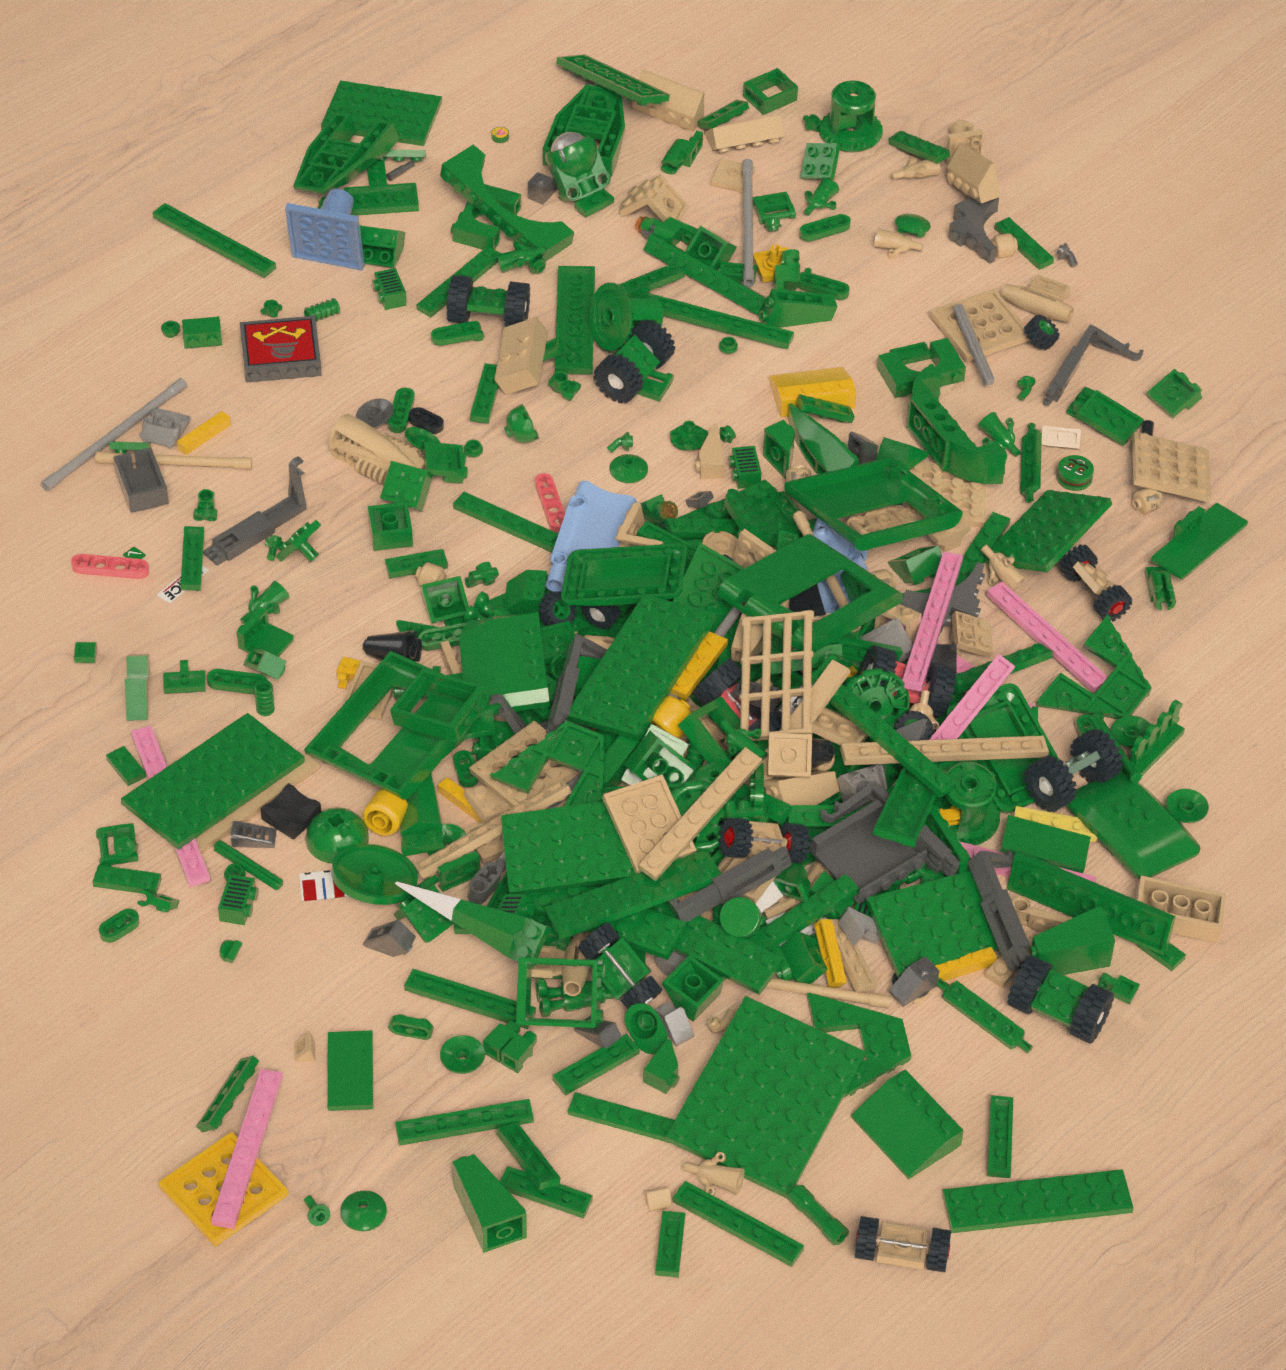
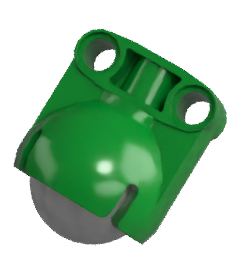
(576, 166)

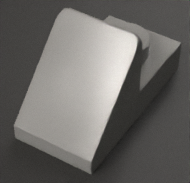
(858, 926)
(676, 1023)

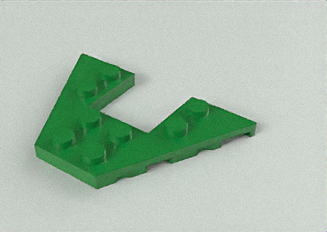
(1118, 694)
(568, 746)
(880, 1035)

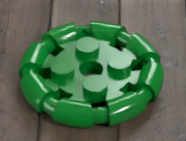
(880, 693)
(694, 789)

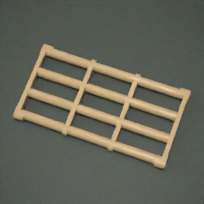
(766, 659)

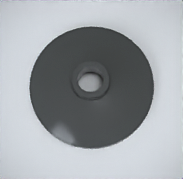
(375, 412)

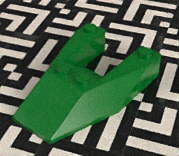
(592, 113)
(336, 161)

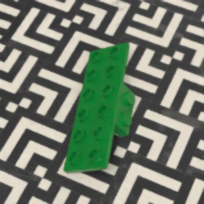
(1198, 538)

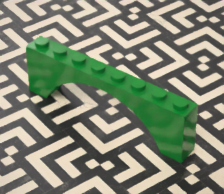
(465, 176)

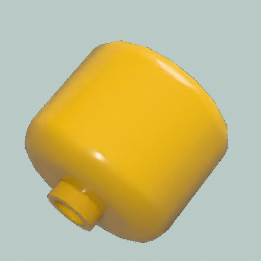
(670, 714)
(384, 813)

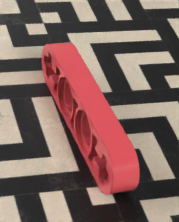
(548, 503)
(110, 564)

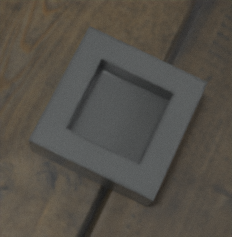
(699, 499)

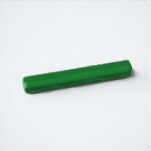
(248, 864)

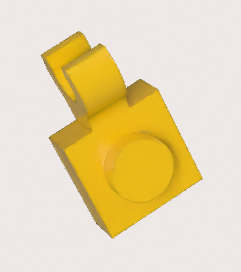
(346, 671)

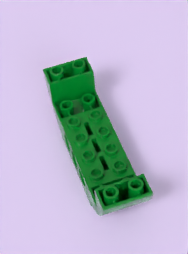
(945, 439)

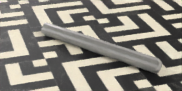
(973, 344)

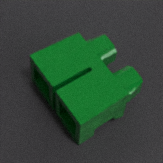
(508, 1046)

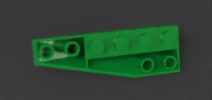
(381, 245)
(819, 445)

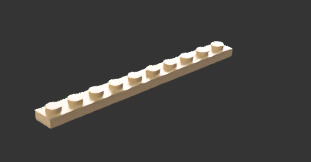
(951, 750)

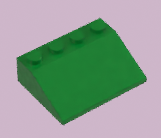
(908, 1124)

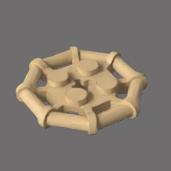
(880, 519)

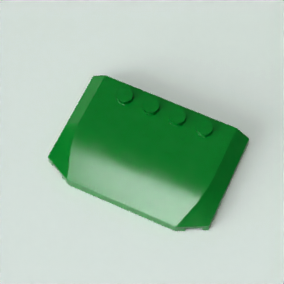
(507, 659)

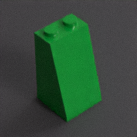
(1076, 944)
(488, 1205)

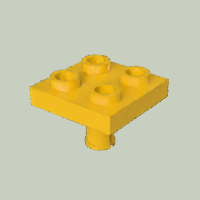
(767, 260)

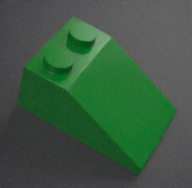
(657, 758)

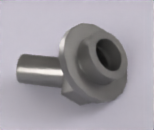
(1064, 253)

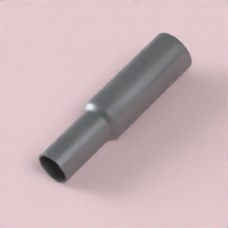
(399, 171)

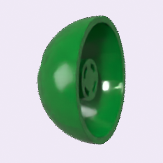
(334, 831)

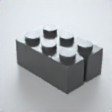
(143, 485)

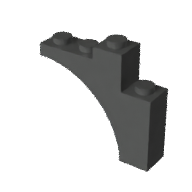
(969, 226)
(963, 598)

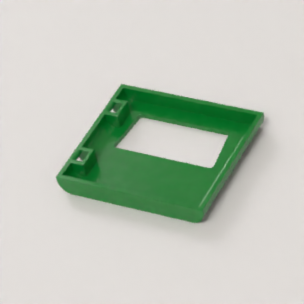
(869, 488)
(796, 569)
(410, 754)

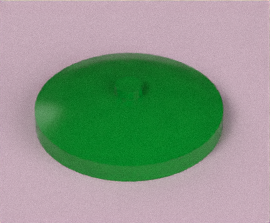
(370, 874)

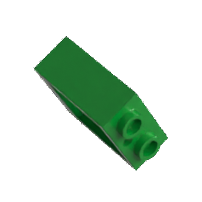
(753, 91)

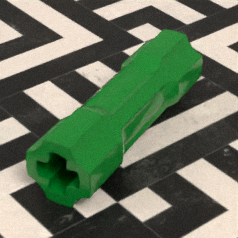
(829, 1226)

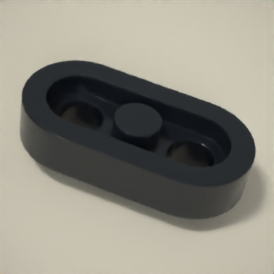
(426, 420)

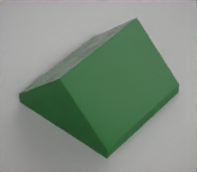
(903, 453)

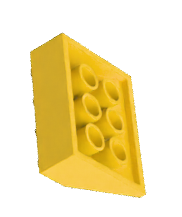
(825, 384)

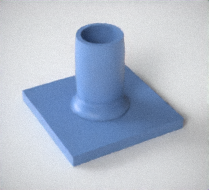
(326, 233)

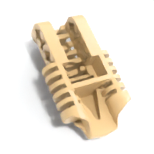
(375, 449)

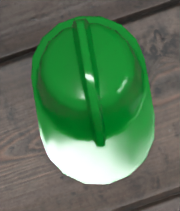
(645, 1027)

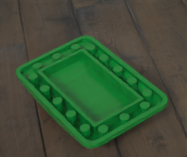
(624, 574)
(1007, 716)
(1134, 825)

